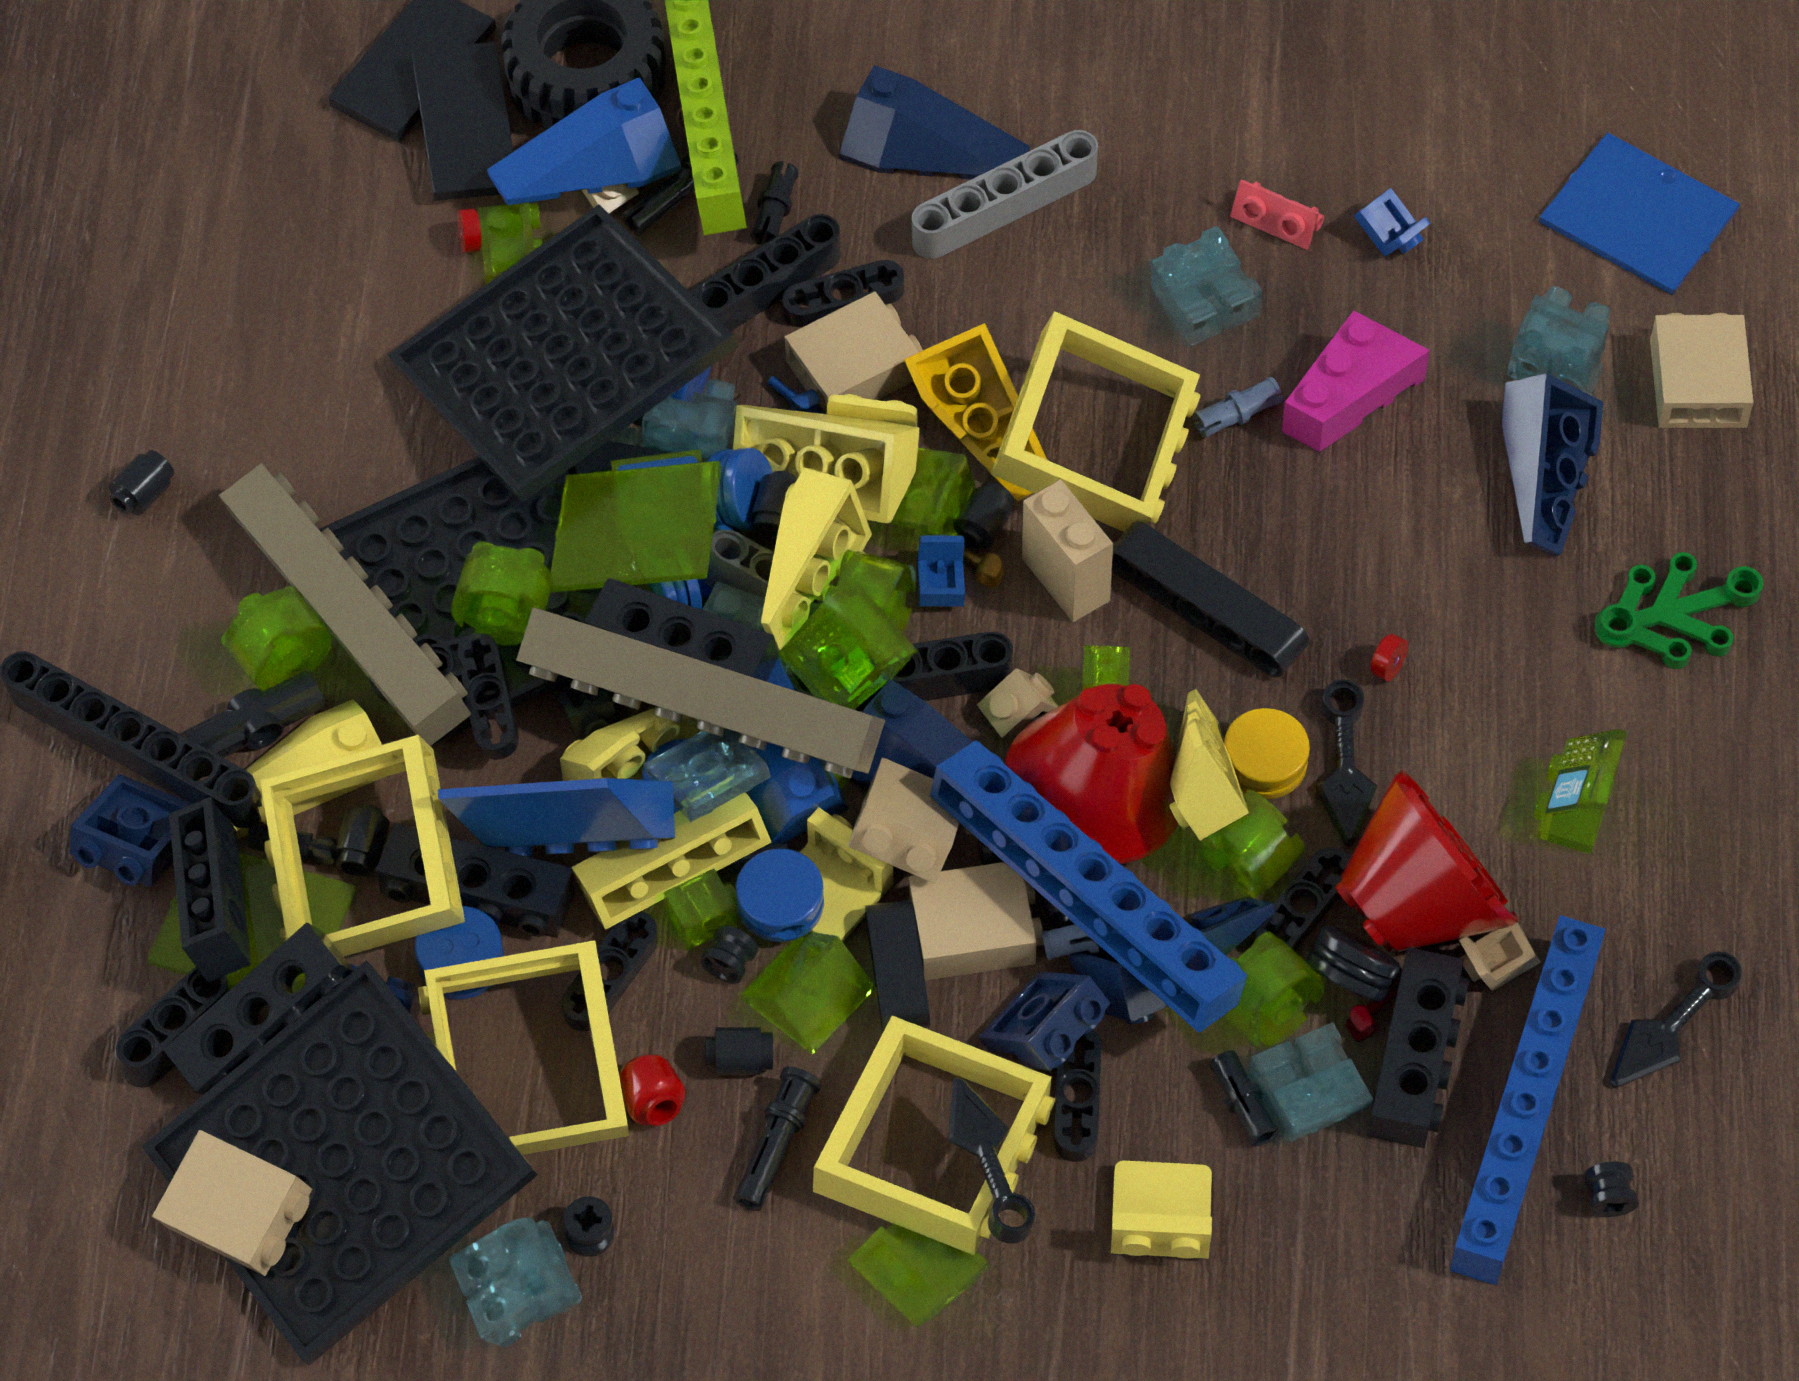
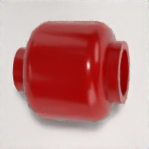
(651, 1090)

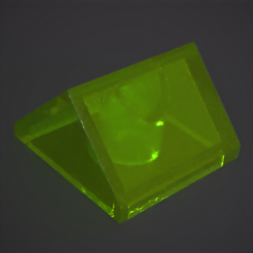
(810, 989)

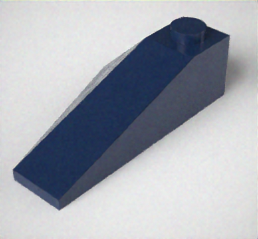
(915, 128)
(1548, 440)
(911, 734)
(1129, 998)

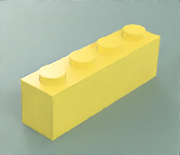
(634, 879)

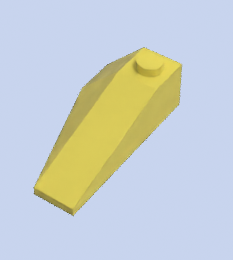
(869, 452)
(814, 532)
(319, 739)
(623, 747)
(1203, 774)

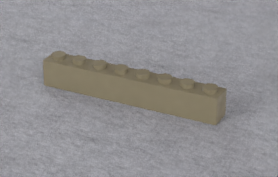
(345, 605)
(702, 691)

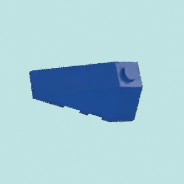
(601, 144)
(794, 787)

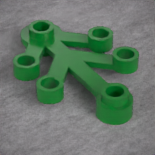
(1675, 612)

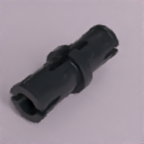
(774, 202)
(1243, 1098)

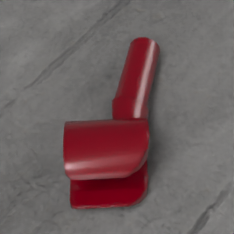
(1361, 1020)

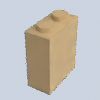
(852, 352)
(1701, 371)
(1067, 550)
(903, 822)
(975, 921)
(233, 1203)

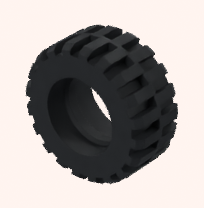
(545, 27)

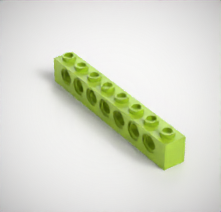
(705, 116)

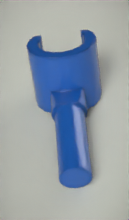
(803, 402)

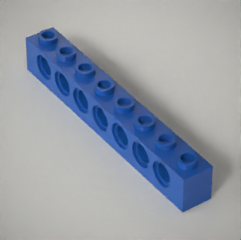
(1088, 886)
(1527, 1101)

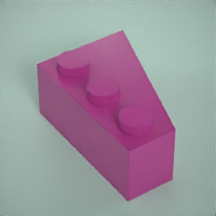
(1350, 379)

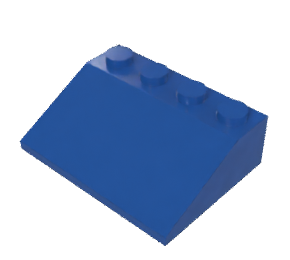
(566, 814)

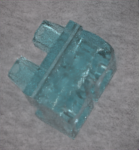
(1204, 284)
(1561, 340)
(699, 424)
(1309, 1083)
(516, 1280)

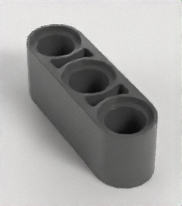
(741, 565)

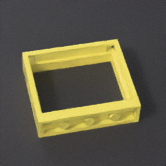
(1099, 500)
(343, 772)
(531, 965)
(900, 1205)

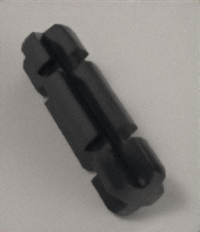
(320, 849)

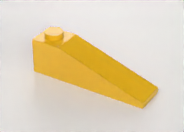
(971, 395)

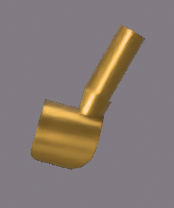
(988, 568)

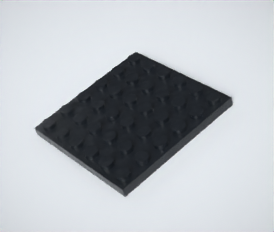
(562, 352)
(417, 549)
(380, 1135)

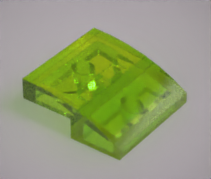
(916, 1271)

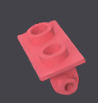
(1276, 214)

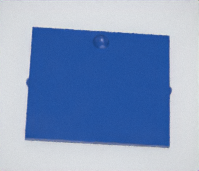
(1639, 213)

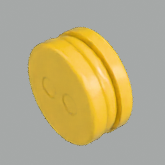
(1268, 751)

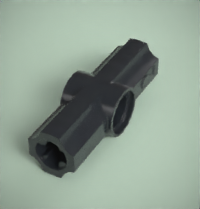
(258, 717)

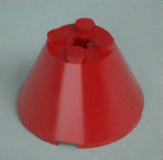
(1105, 767)
(1419, 876)

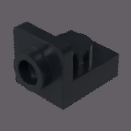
(585, 711)

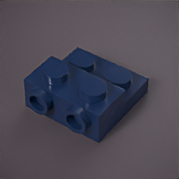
(127, 831)
(1047, 1019)

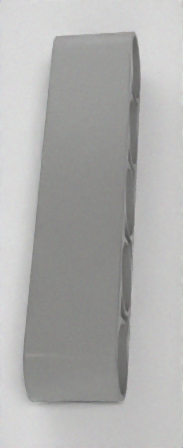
(1004, 194)

